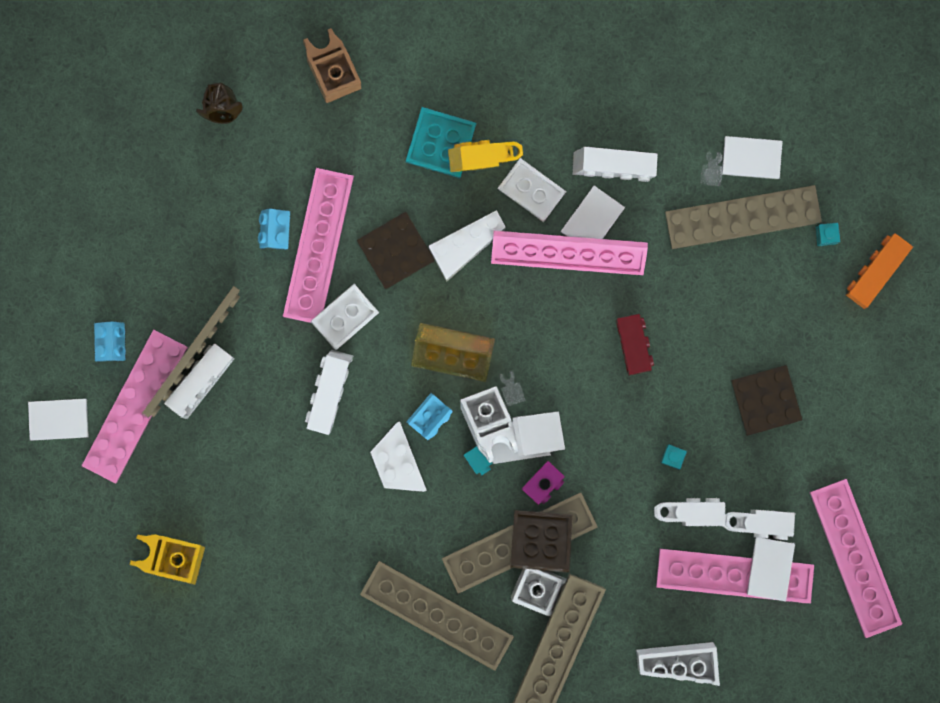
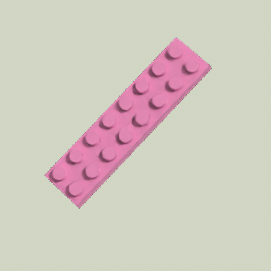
(318, 245)
(569, 253)
(125, 421)
(855, 558)
(723, 575)

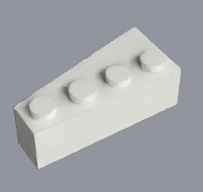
(615, 163)
(463, 245)
(199, 381)
(329, 391)
(681, 662)

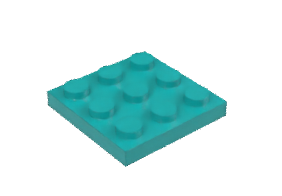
(433, 138)

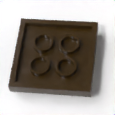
(395, 250)
(766, 400)
(541, 541)

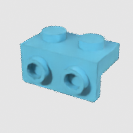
(274, 229)
(109, 341)
(429, 416)

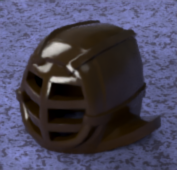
(220, 98)

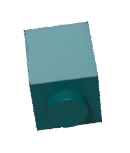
(827, 234)
(673, 457)
(477, 461)

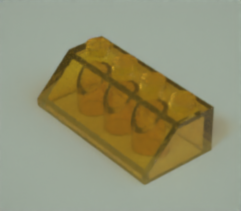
(452, 352)

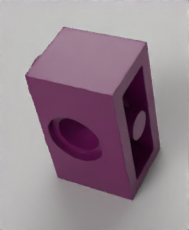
(547, 472)

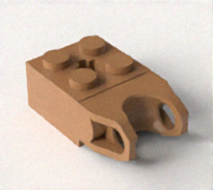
(331, 61)

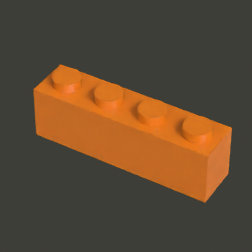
(879, 271)

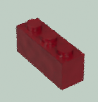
(634, 344)

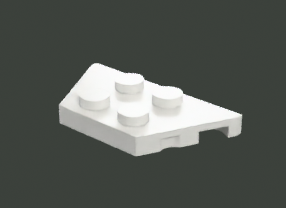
(396, 462)

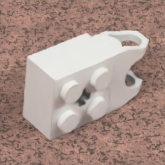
(493, 426)
(694, 512)
(763, 523)
(540, 601)

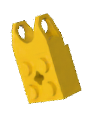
(481, 155)
(163, 558)

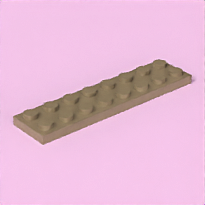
(743, 217)
(196, 347)
(493, 554)
(437, 615)
(560, 641)

